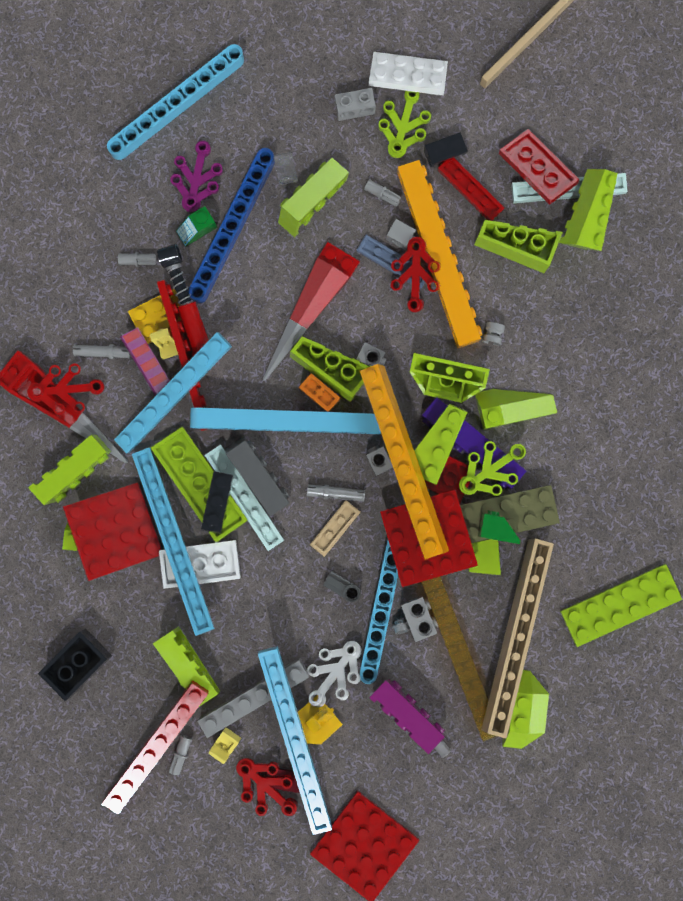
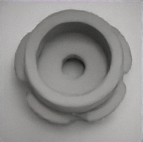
(401, 626)

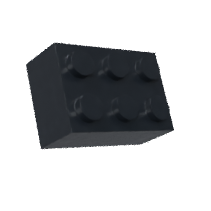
(75, 664)

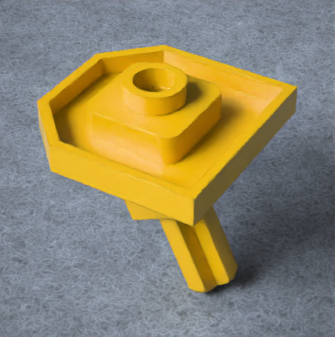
(318, 722)

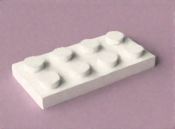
(408, 73)
(210, 562)

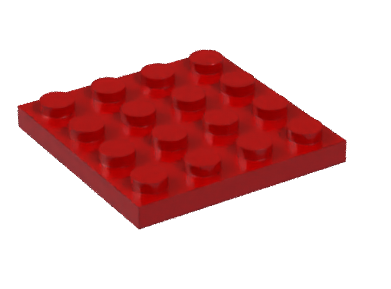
(112, 531)
(406, 549)
(364, 846)

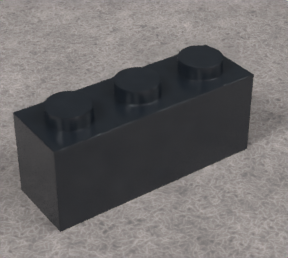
(217, 502)

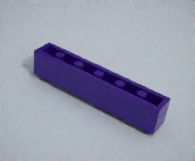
(470, 441)

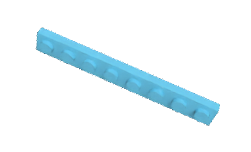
(173, 392)

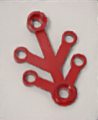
(416, 271)
(62, 389)
(265, 784)

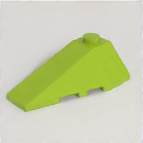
(508, 407)

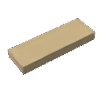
(335, 528)

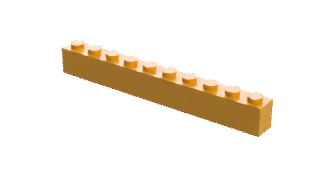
(431, 229)
(404, 461)

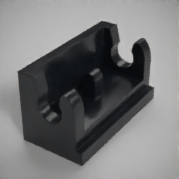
(445, 149)

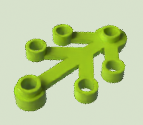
(403, 126)
(489, 471)

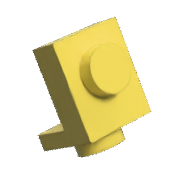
(164, 341)
(224, 745)

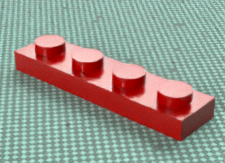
(470, 188)

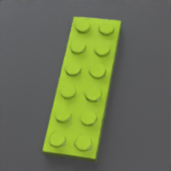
(194, 477)
(621, 605)

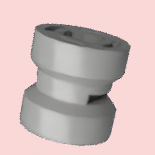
(493, 333)

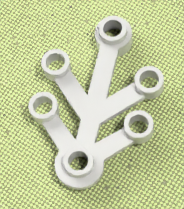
(337, 672)

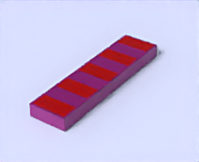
(145, 360)

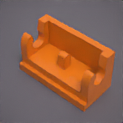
(319, 393)

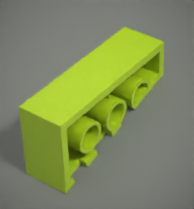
(311, 196)
(591, 211)
(520, 244)
(330, 367)
(438, 443)
(71, 470)
(185, 662)

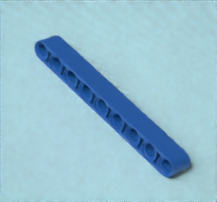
(232, 216)

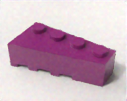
(408, 715)

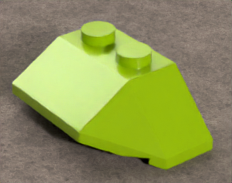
(447, 378)
(529, 713)

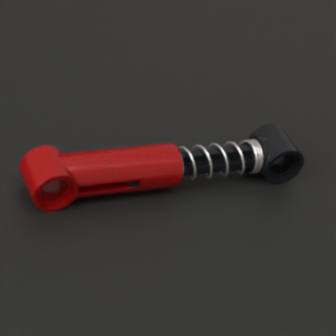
(170, 259)

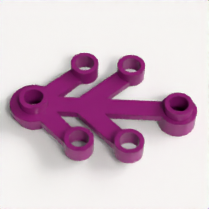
(196, 179)

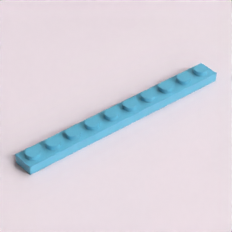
(173, 542)
(295, 740)

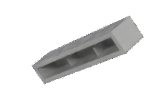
(248, 701)

